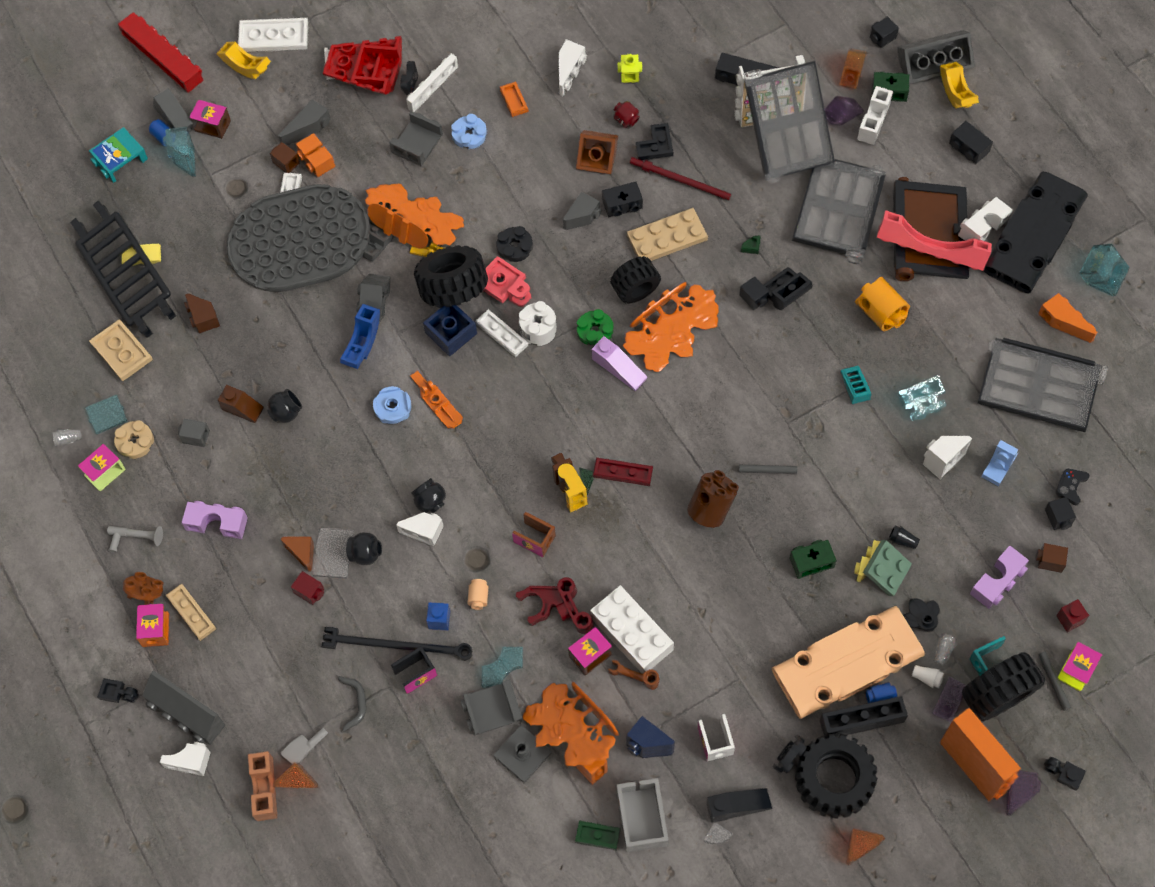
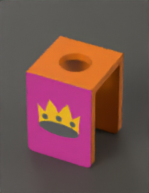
(152, 625)

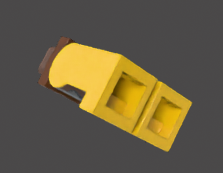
(569, 482)

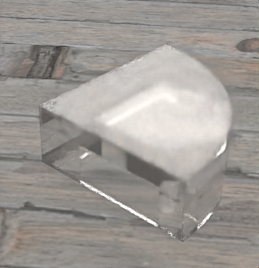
(717, 835)

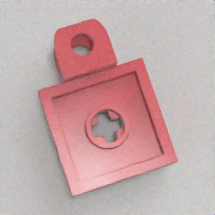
(512, 285)

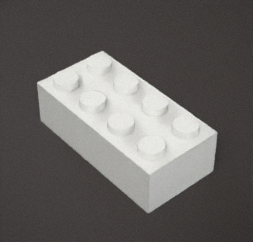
(631, 630)

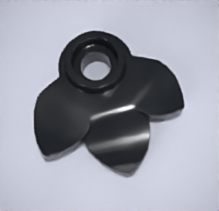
(920, 612)

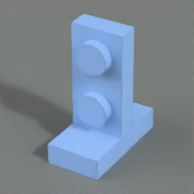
(1000, 463)

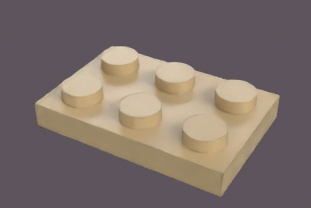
(121, 350)

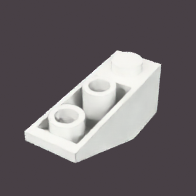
(570, 60)

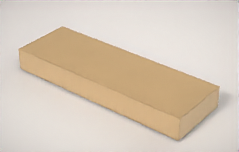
(191, 612)

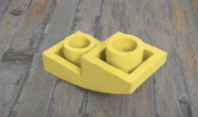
(152, 251)
(859, 568)

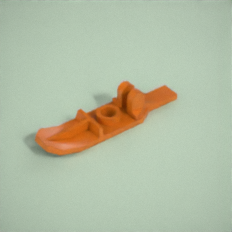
(442, 408)

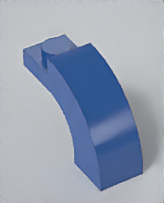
(363, 336)

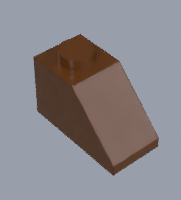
(240, 404)

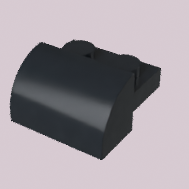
(787, 288)

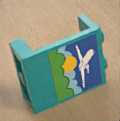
(116, 153)

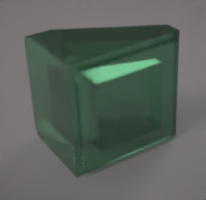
(586, 477)

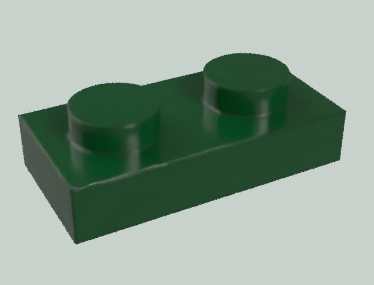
(597, 835)

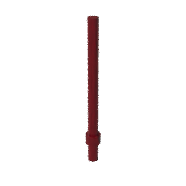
(648, 166)

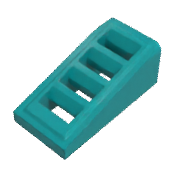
(856, 397)

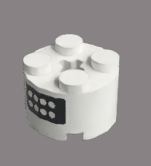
(537, 323)

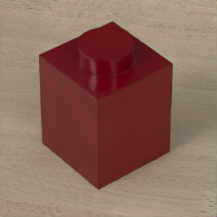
(308, 588)
(1072, 615)

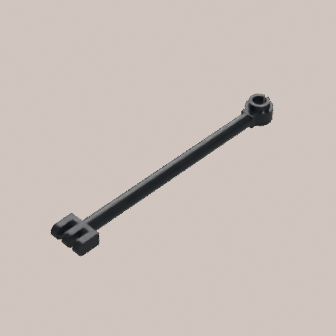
(334, 638)

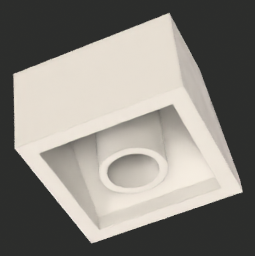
(945, 453)

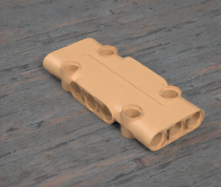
(848, 662)

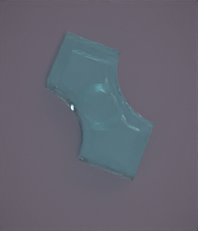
(509, 660)

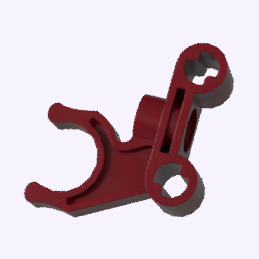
(563, 600)

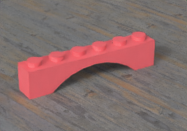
(969, 252)

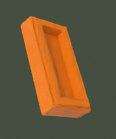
(514, 99)

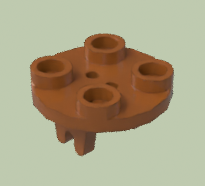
(143, 587)

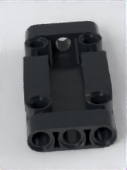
(1035, 232)

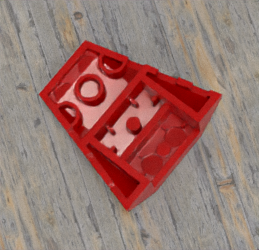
(366, 64)

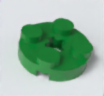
(591, 319)

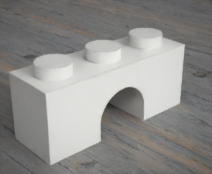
(875, 116)
(992, 214)

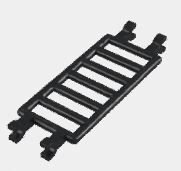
(140, 255)

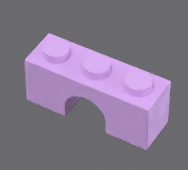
(199, 515)
(989, 590)

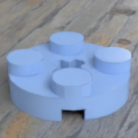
(466, 123)
(396, 414)

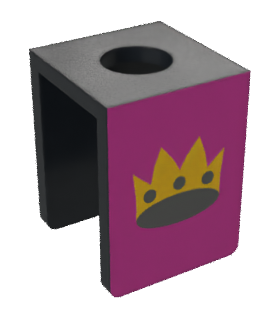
(409, 660)

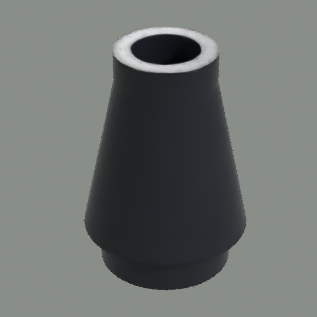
(902, 537)

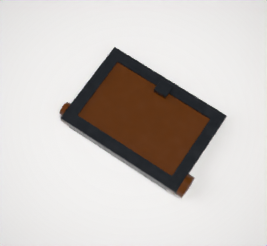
(936, 213)

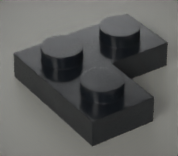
(659, 146)

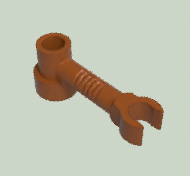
(645, 678)

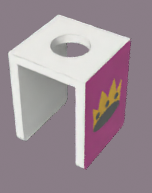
(721, 752)

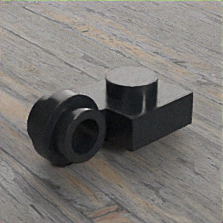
(112, 691)
(1069, 775)

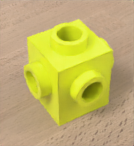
(629, 68)

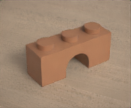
(264, 794)

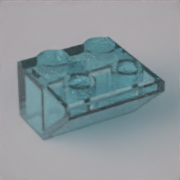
(1104, 269)

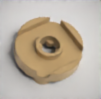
(130, 430)

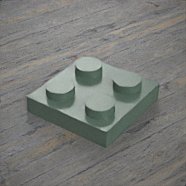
(887, 568)

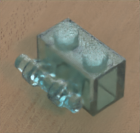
(922, 392)

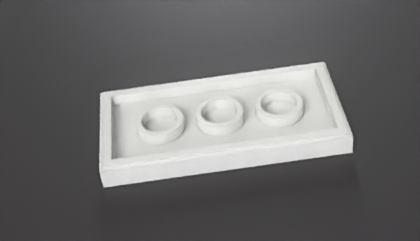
(273, 34)

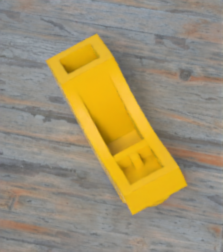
(242, 61)
(956, 86)

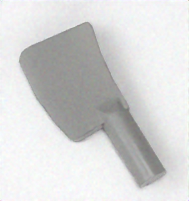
(301, 747)

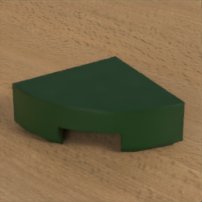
(751, 245)

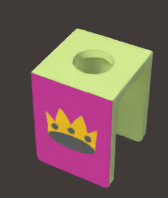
(102, 467)

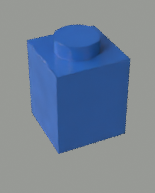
(438, 616)

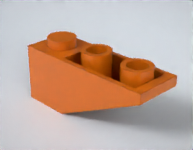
(1064, 317)

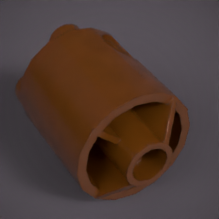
(712, 499)

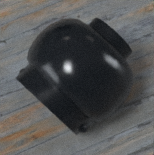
(284, 406)
(429, 496)
(363, 548)

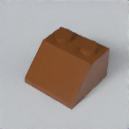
(596, 151)

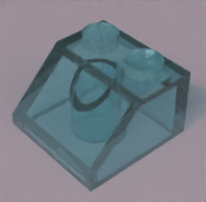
(181, 149)

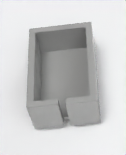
(642, 815)

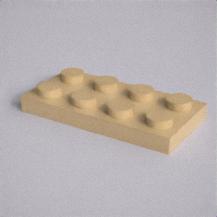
(667, 235)

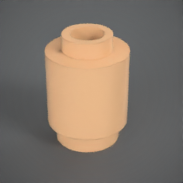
(478, 594)

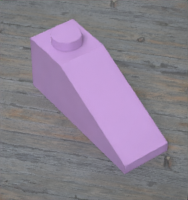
(617, 363)

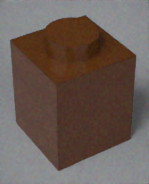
(284, 157)
(1052, 557)

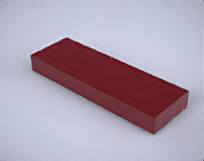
(623, 471)

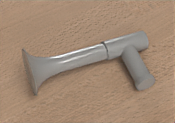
(117, 532)

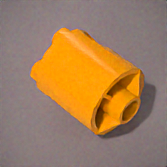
(883, 304)

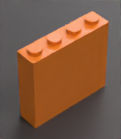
(980, 755)

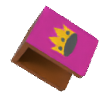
(540, 525)

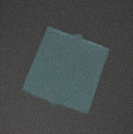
(106, 414)

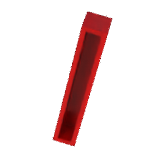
(160, 52)

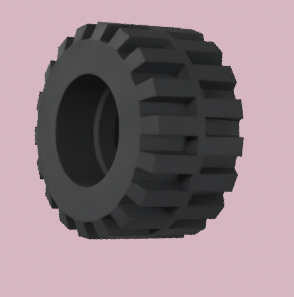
(635, 279)

